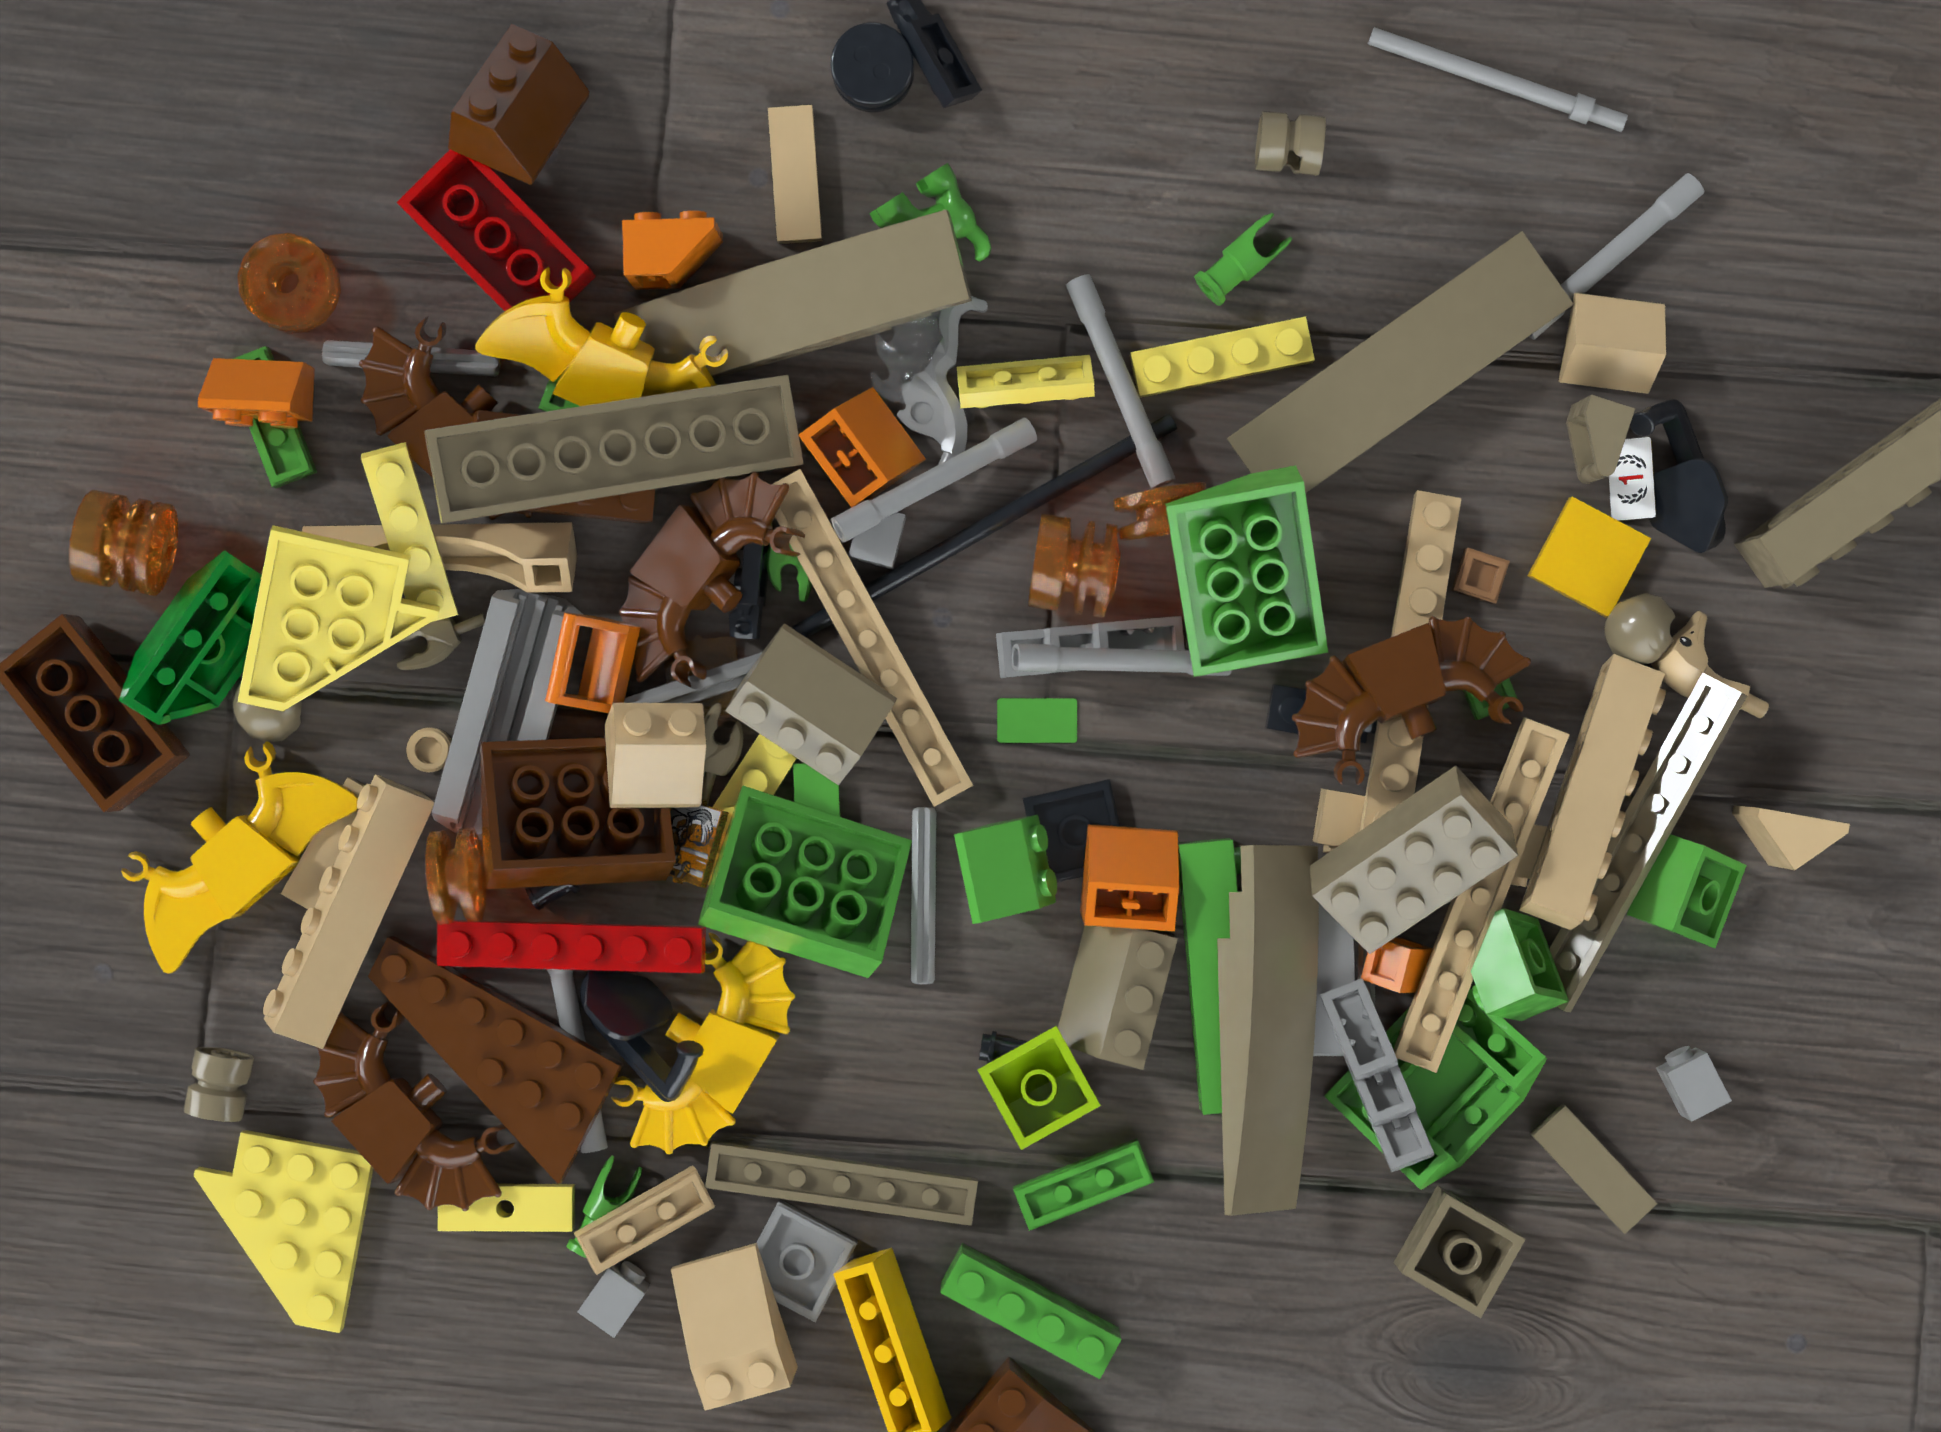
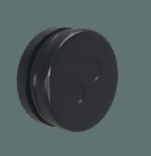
(872, 67)

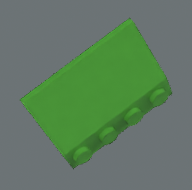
(1247, 572)
(806, 883)

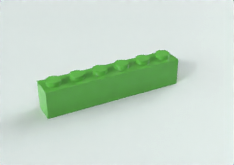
(1205, 881)

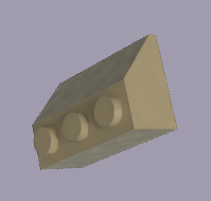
(811, 704)
(1116, 992)

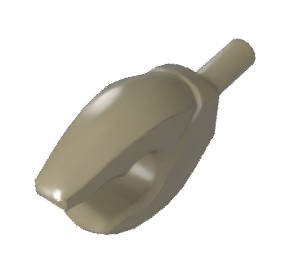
(442, 639)
(719, 757)

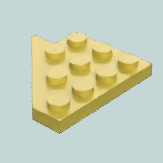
(322, 614)
(297, 1218)

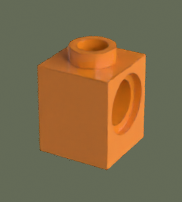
(1397, 965)

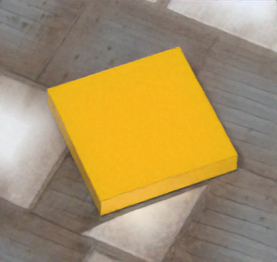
(1589, 557)

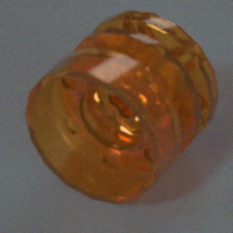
(123, 542)
(1073, 566)

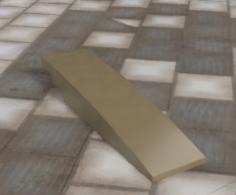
(812, 297)
(1405, 366)
(1267, 1026)

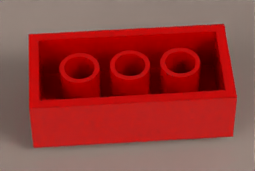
(491, 231)

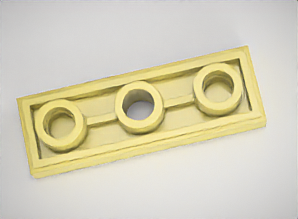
(535, 1210)

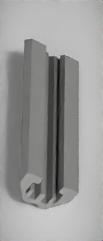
(501, 696)

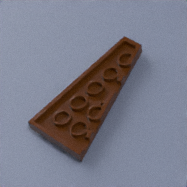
(518, 1064)

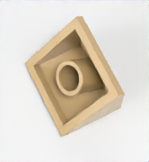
(1614, 343)
(1788, 838)

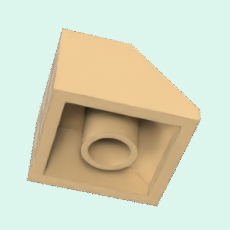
(655, 754)

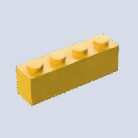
(892, 1343)

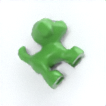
(944, 187)

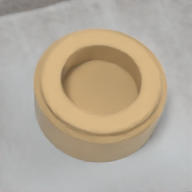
(428, 749)

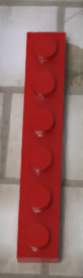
(572, 946)

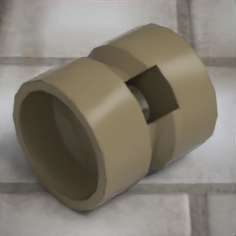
(1290, 143)
(219, 1078)

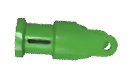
(1238, 263)
(599, 1204)

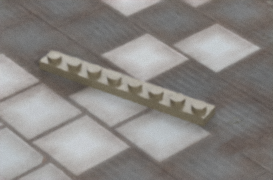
(1647, 827)

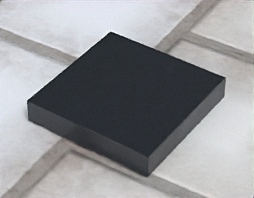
(1066, 822)

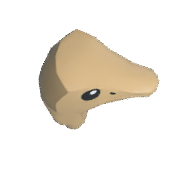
(1687, 661)

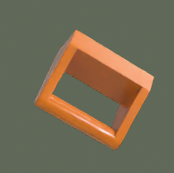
(606, 663)

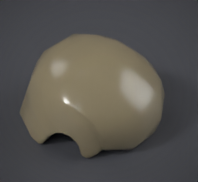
(1640, 628)
(267, 723)

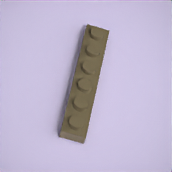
(841, 1183)

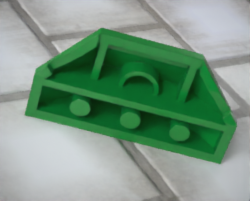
(196, 644)

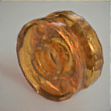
(268, 265)
(1151, 509)
(455, 875)

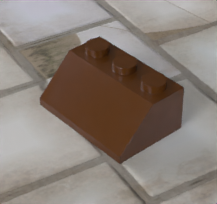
(517, 106)

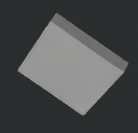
(801, 1258)

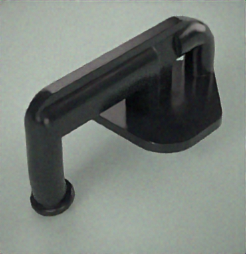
(1690, 494)
(625, 1008)

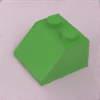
(1006, 868)
(1689, 891)
(1516, 969)

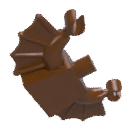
(404, 393)
(692, 566)
(1402, 680)
(395, 1122)

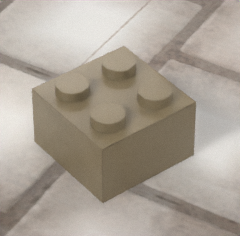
(1459, 1251)

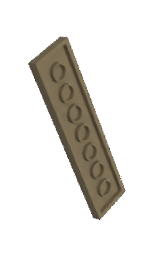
(613, 448)

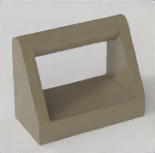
(1597, 436)

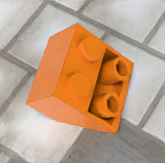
(667, 251)
(258, 390)
(862, 447)
(1130, 878)

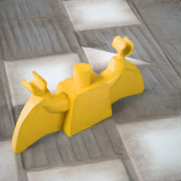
(595, 363)
(238, 858)

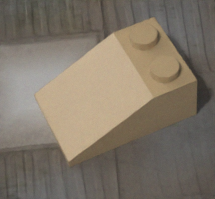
(732, 1327)

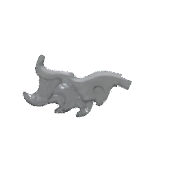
(918, 376)

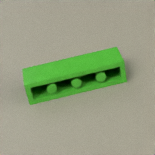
(1030, 1311)

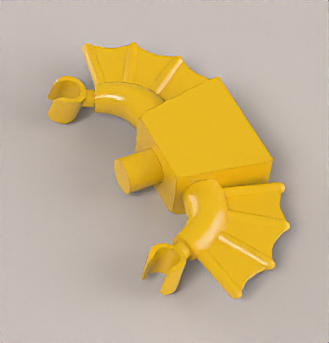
(734, 1045)

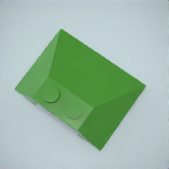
(1473, 1092)

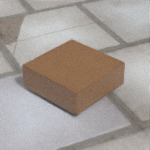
(1480, 575)

